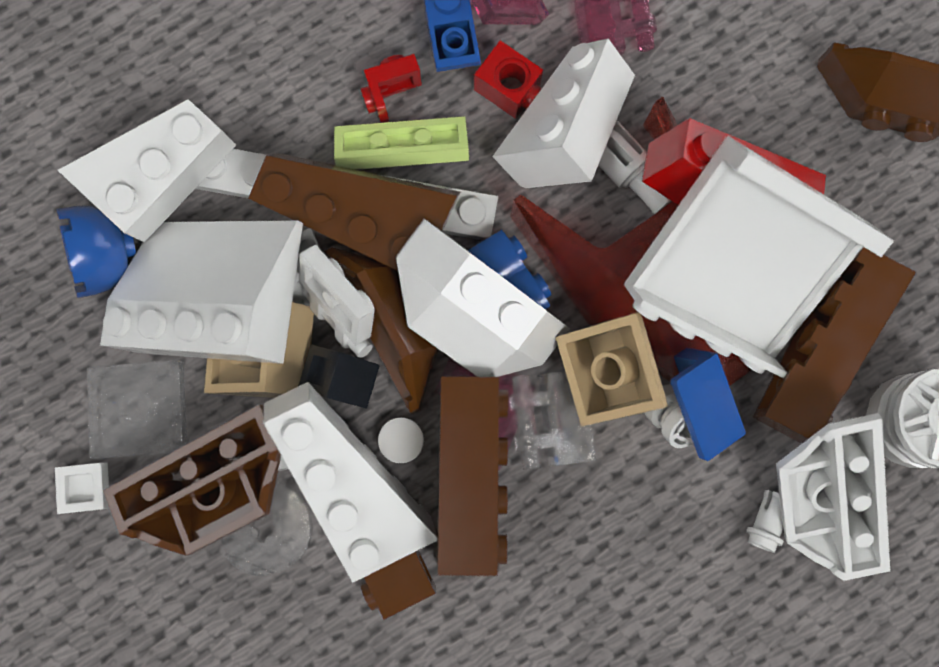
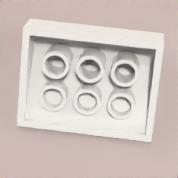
(208, 291)

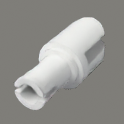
(624, 164)

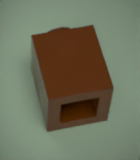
(398, 585)

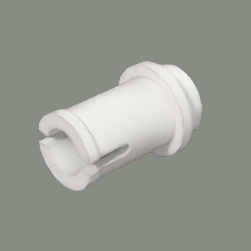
(768, 524)

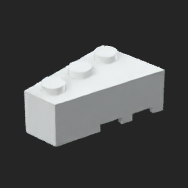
(569, 119)
(150, 168)

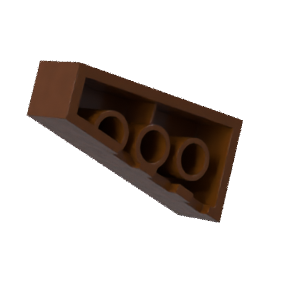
(351, 205)
(833, 346)
(469, 477)

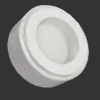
(401, 440)

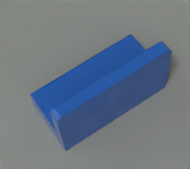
(706, 402)

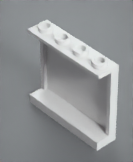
(748, 257)

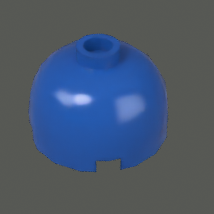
(94, 249)

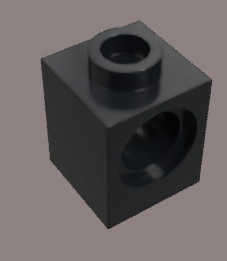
(339, 376)

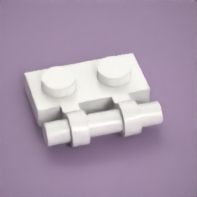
(336, 300)

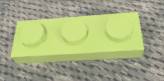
(401, 143)

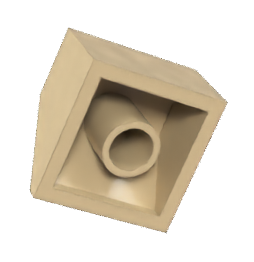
(611, 370)
(264, 378)

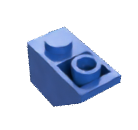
(451, 34)

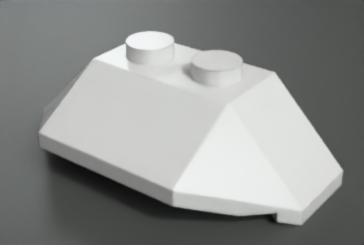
(471, 308)
(837, 498)

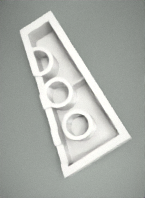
(348, 489)

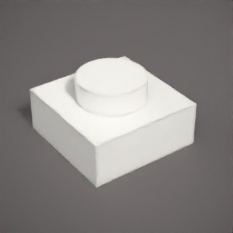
(81, 487)

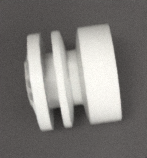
(909, 418)

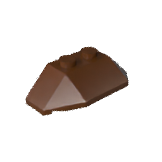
(884, 89)
(402, 350)
(200, 488)

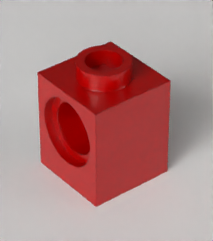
(502, 64)

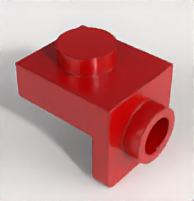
(389, 78)

